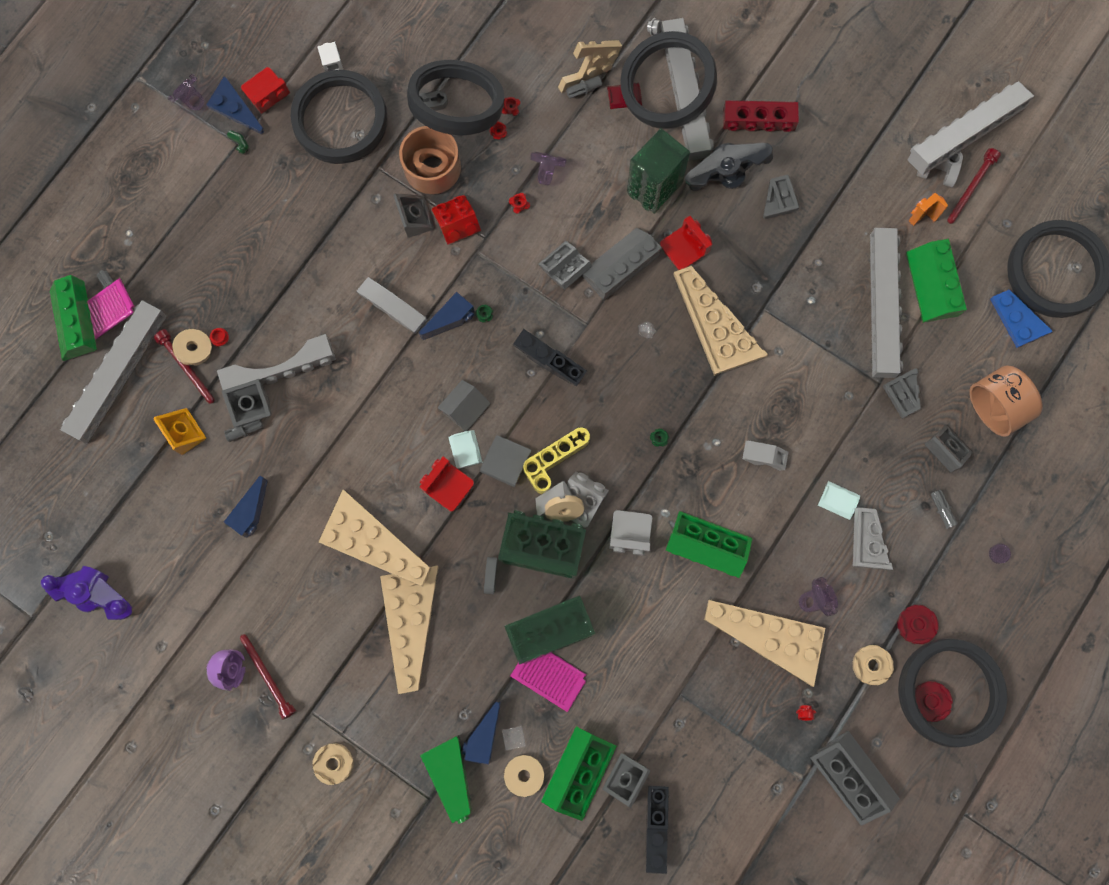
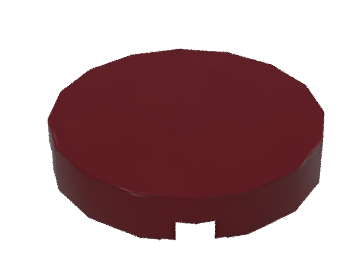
(918, 624)
(933, 707)

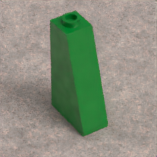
(448, 775)

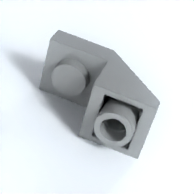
(764, 454)

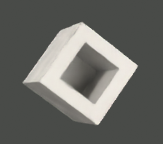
(330, 57)

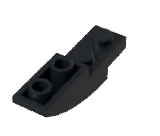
(548, 358)
(657, 829)

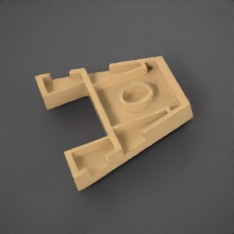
(598, 59)

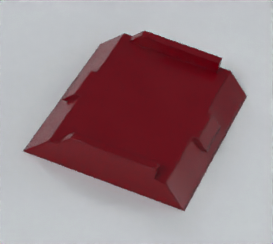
(616, 98)

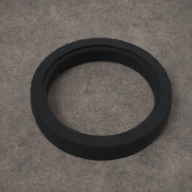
(644, 50)
(330, 79)
(451, 124)
(1082, 235)
(995, 681)

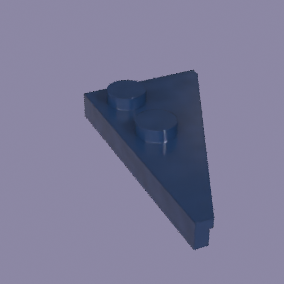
(229, 104)

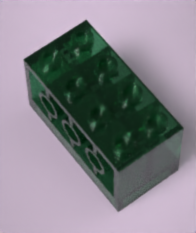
(657, 171)
(537, 557)
(549, 630)

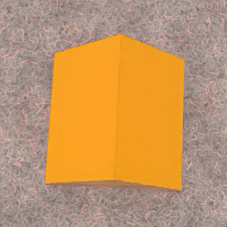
(180, 430)

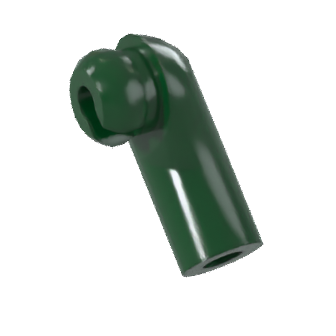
(242, 144)

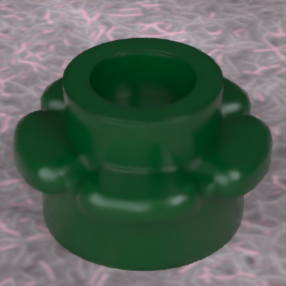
(479, 313)
(664, 437)

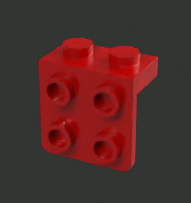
(265, 89)
(456, 219)
(686, 244)
(446, 484)

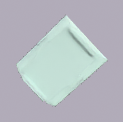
(465, 449)
(839, 500)

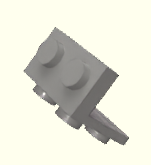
(589, 492)
(631, 532)

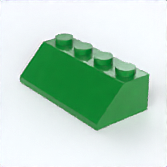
(936, 281)
(72, 317)
(709, 544)
(578, 774)

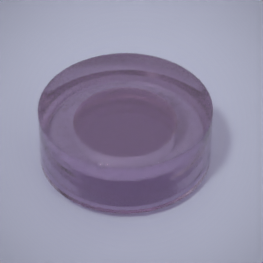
(999, 553)

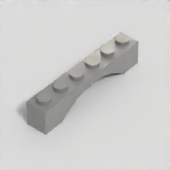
(314, 353)

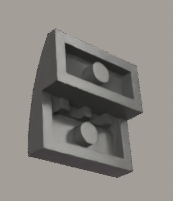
(565, 265)
(505, 460)

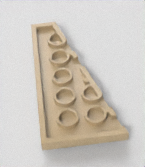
(719, 331)
(362, 536)
(408, 621)
(781, 640)

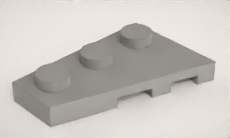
(868, 541)

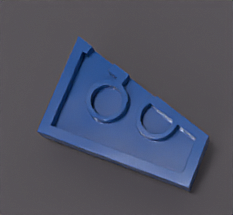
(1019, 319)

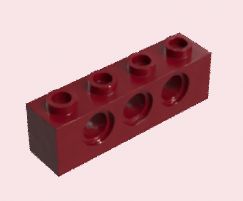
(767, 109)

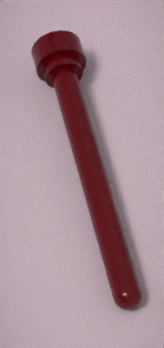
(990, 157)
(164, 338)
(285, 708)

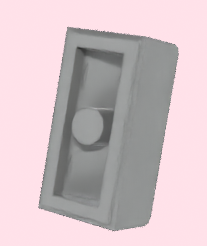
(560, 490)

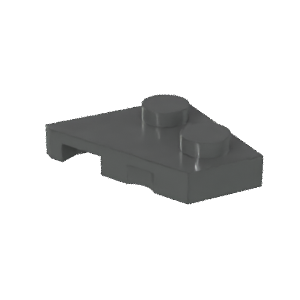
(780, 197)
(904, 393)

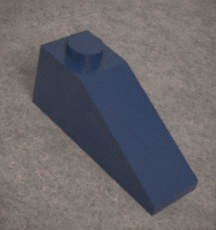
(451, 315)
(248, 510)
(481, 741)

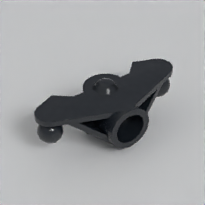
(729, 164)

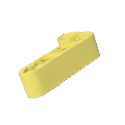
(559, 456)

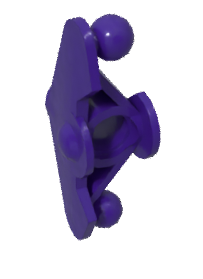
(88, 591)

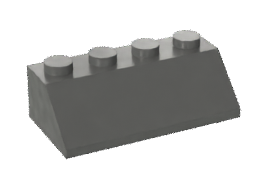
(622, 262)
(855, 778)

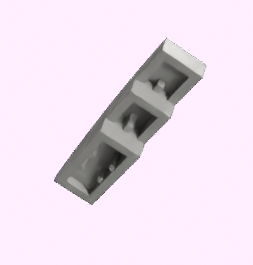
(392, 305)

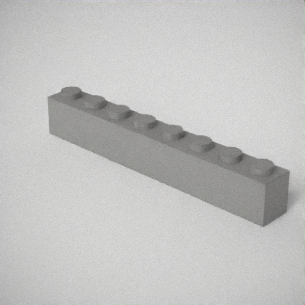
(685, 90)
(970, 127)
(885, 303)
(113, 372)

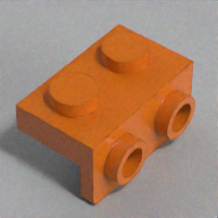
(933, 207)

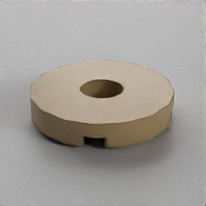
(189, 337)
(565, 508)
(861, 668)
(344, 768)
(528, 787)

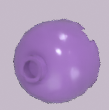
(226, 669)

